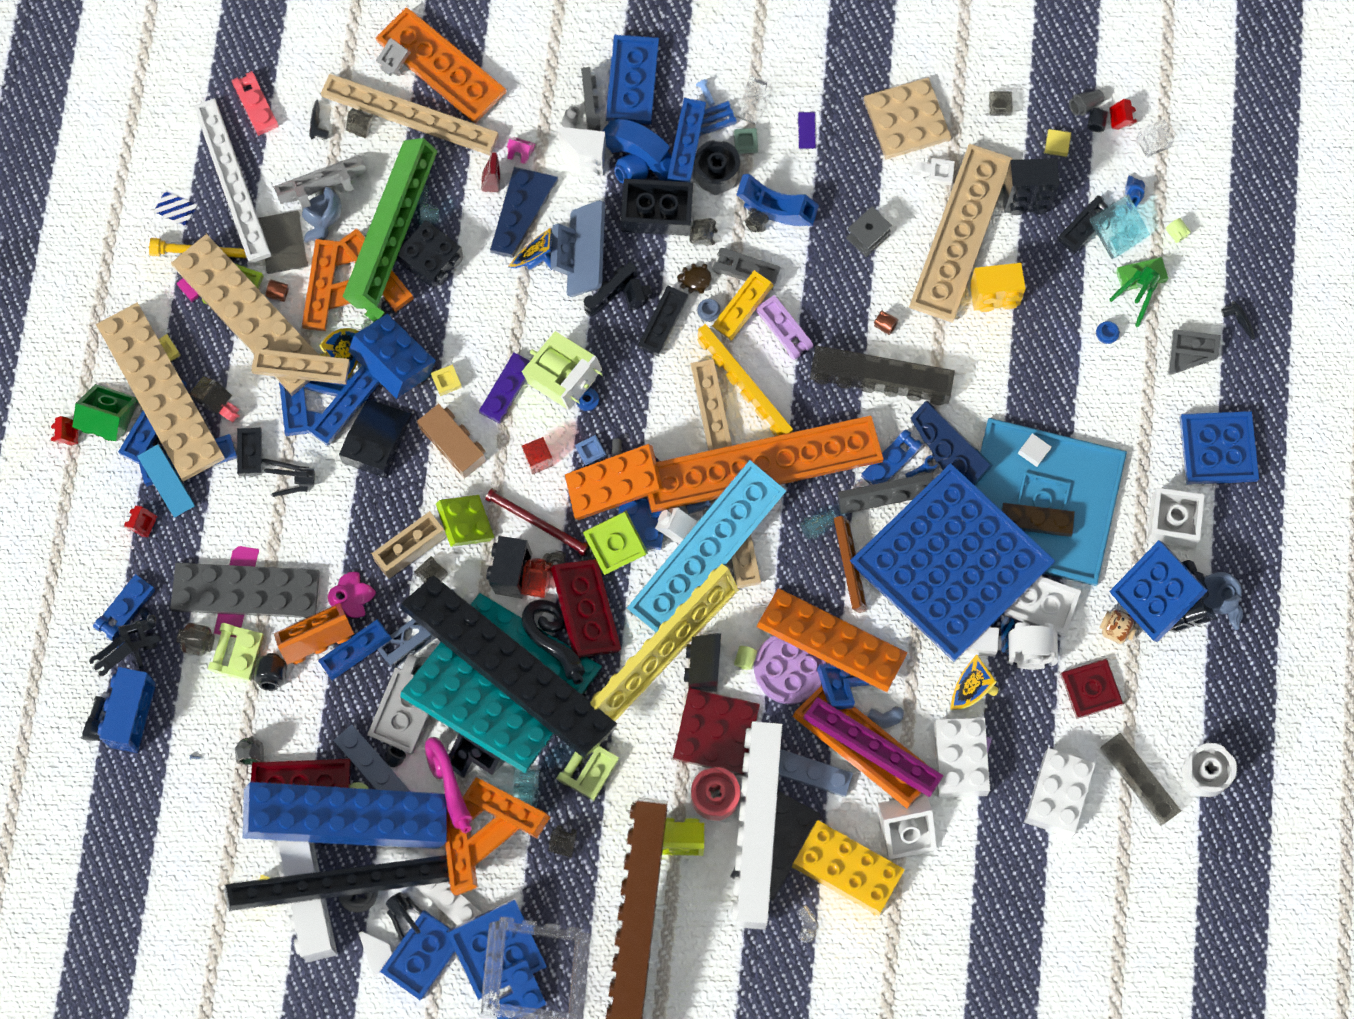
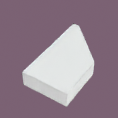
(376, 952)

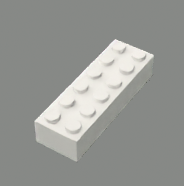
(311, 917)

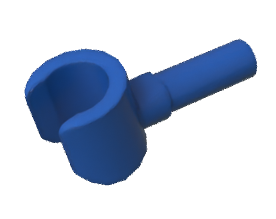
(923, 468)

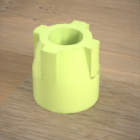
(1178, 230)
(745, 657)

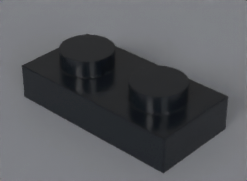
(249, 452)

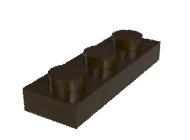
(1040, 519)

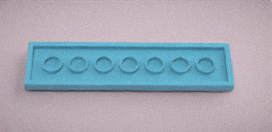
(708, 544)

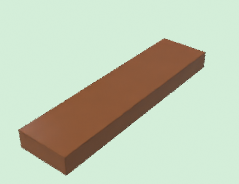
(852, 575)

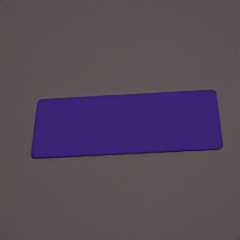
(806, 130)

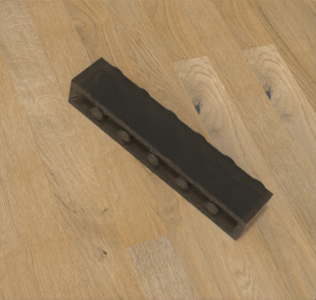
(882, 375)

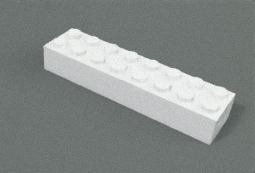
(758, 826)

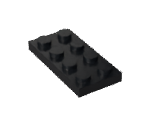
(791, 830)

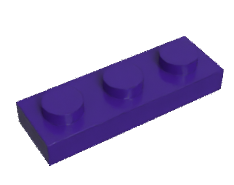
(505, 389)

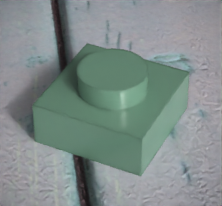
(746, 140)

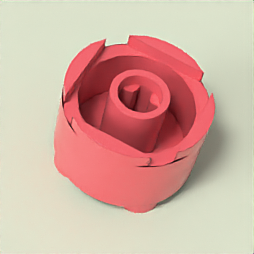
(712, 780)

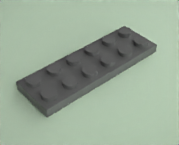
(245, 590)

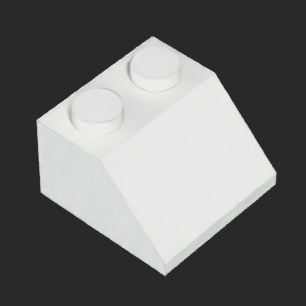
(584, 149)
(907, 830)

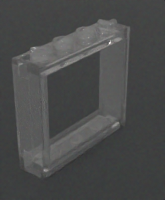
(494, 962)

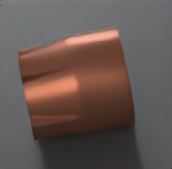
(277, 290)
(886, 322)

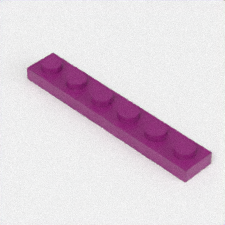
(873, 747)

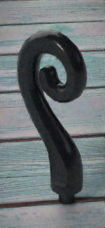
(568, 659)

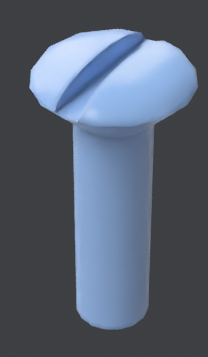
(702, 84)

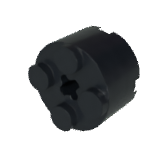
(726, 170)

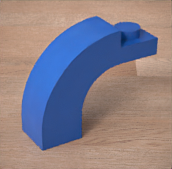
(639, 141)
(779, 207)

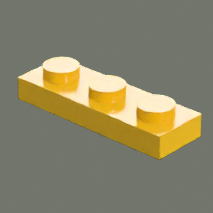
(742, 305)

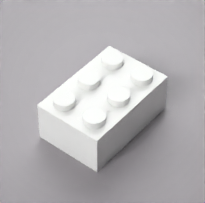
(961, 757)
(1059, 792)

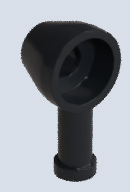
(90, 730)

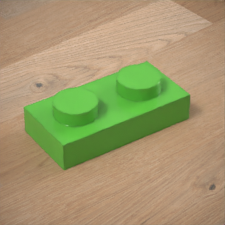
(1126, 272)

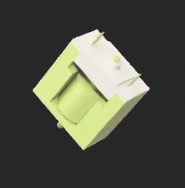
(562, 370)

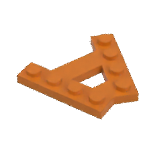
(326, 295)
(467, 851)

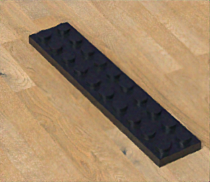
(508, 666)

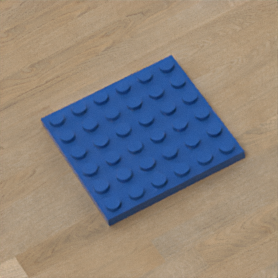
(952, 562)

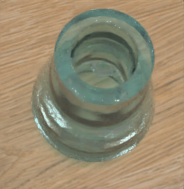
(817, 524)

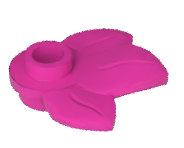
(354, 594)

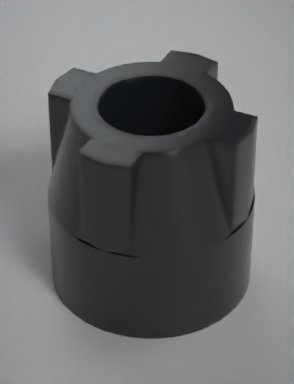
(1097, 120)

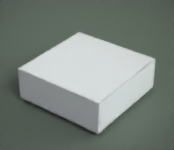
(1034, 450)

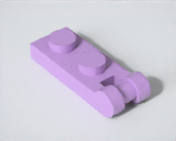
(784, 326)

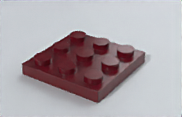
(714, 731)

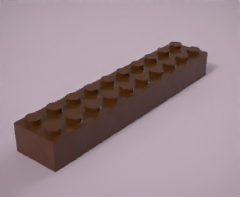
(638, 909)

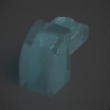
(527, 786)

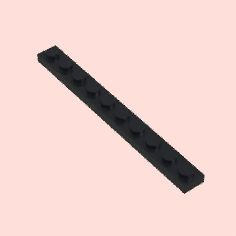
(336, 883)

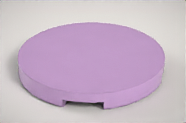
(786, 672)

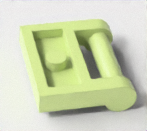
(243, 655)
(593, 775)

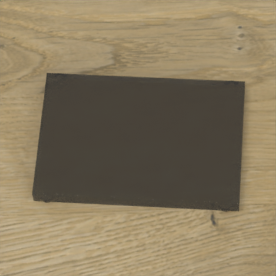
(284, 241)

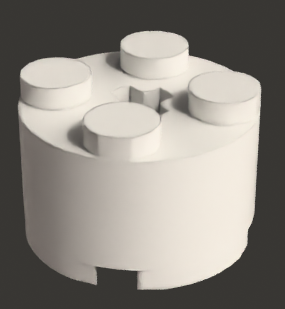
(1033, 645)
(1218, 760)

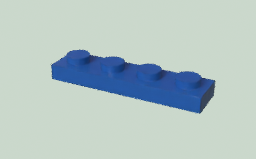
(686, 140)

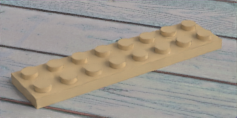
(960, 233)
(240, 304)
(160, 392)

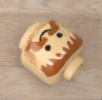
(1118, 626)

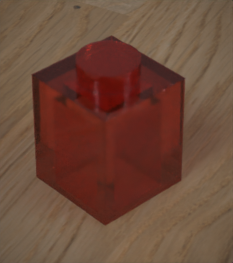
(537, 455)
(536, 578)

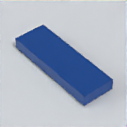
(354, 649)

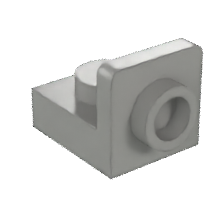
(392, 57)

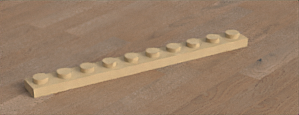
(717, 437)

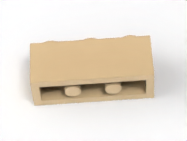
(409, 545)

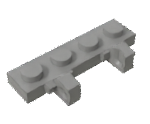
(329, 176)

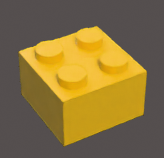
(997, 287)

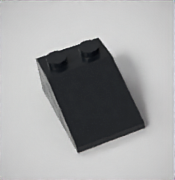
(375, 438)

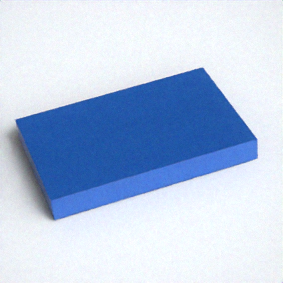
(420, 956)

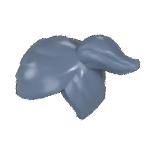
(322, 213)
(1224, 596)

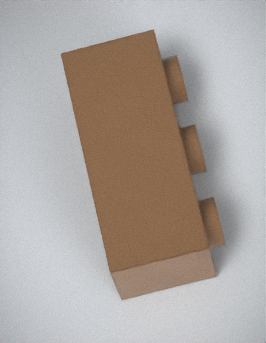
(452, 440)

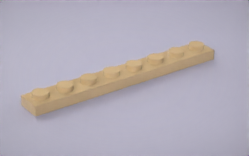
(410, 114)

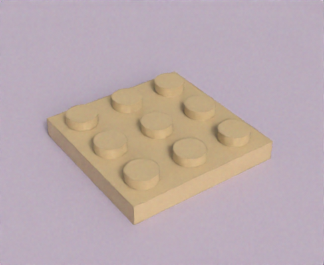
(907, 118)

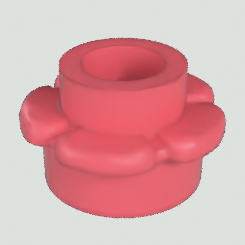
(230, 412)

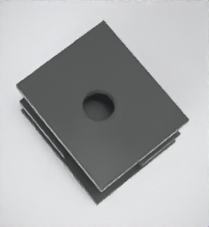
(869, 231)

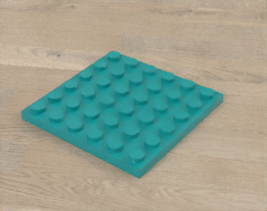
(478, 709)

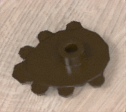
(695, 278)

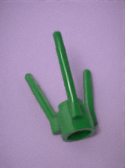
(1147, 282)

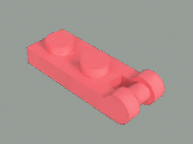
(255, 104)

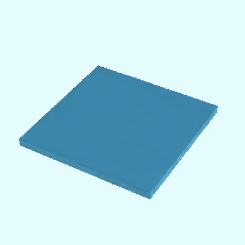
(1069, 478)

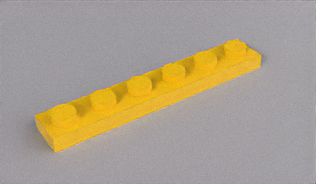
(738, 376)

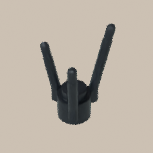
(302, 475)
(399, 907)

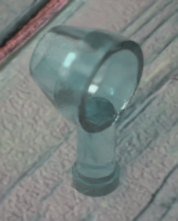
(427, 211)

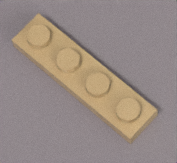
(300, 366)

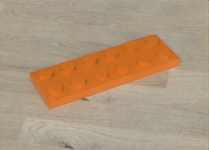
(443, 66)
(832, 640)
(888, 782)

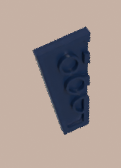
(949, 444)

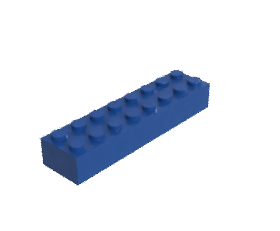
(344, 815)

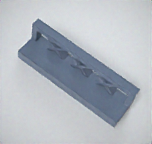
(409, 647)

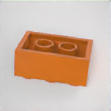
(313, 634)

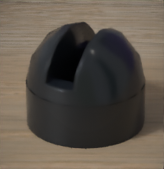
(394, 756)

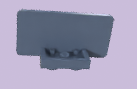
(579, 248)

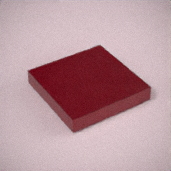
(1091, 688)

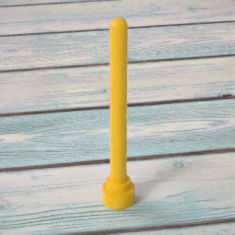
(159, 247)

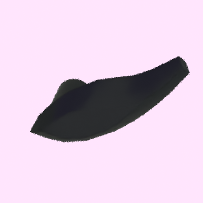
(314, 124)
(1240, 316)

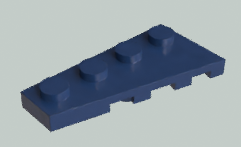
(521, 206)

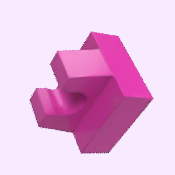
(521, 146)

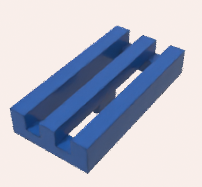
(720, 125)

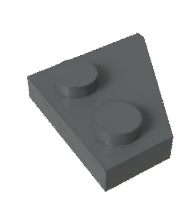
(1191, 350)

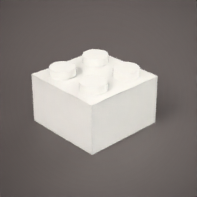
(1175, 517)

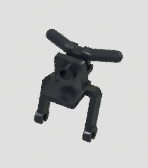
(123, 645)

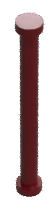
(537, 522)

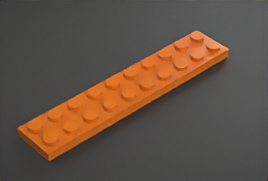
(781, 457)

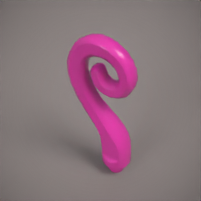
(442, 769)

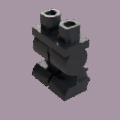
(1199, 612)

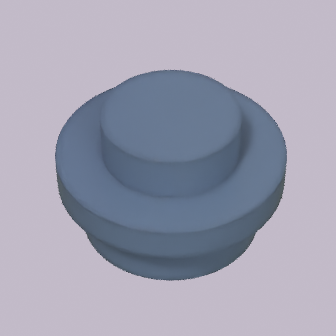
(708, 310)

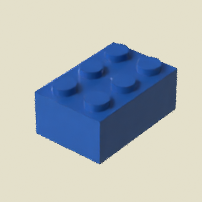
(391, 356)
(127, 709)

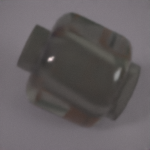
(196, 639)

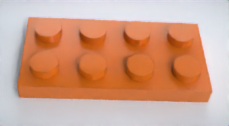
(613, 482)

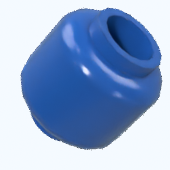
(631, 167)

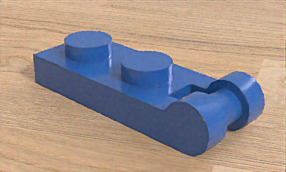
(893, 459)
(124, 607)

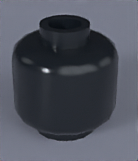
(270, 672)

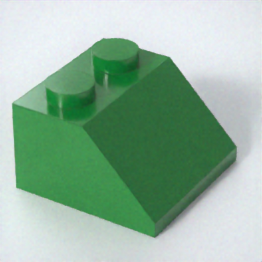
(104, 412)

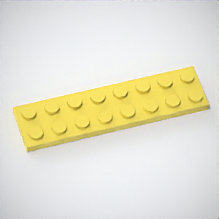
(666, 643)

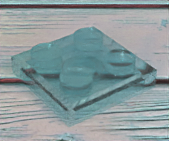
(1119, 226)

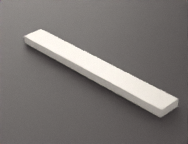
(232, 181)

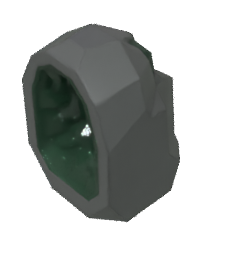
(249, 751)

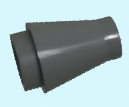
(1084, 102)

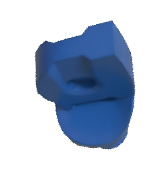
(1135, 189)

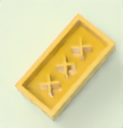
(848, 868)

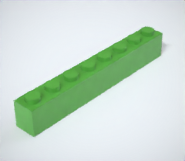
(390, 224)

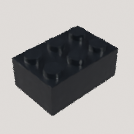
(1030, 186)
(657, 207)

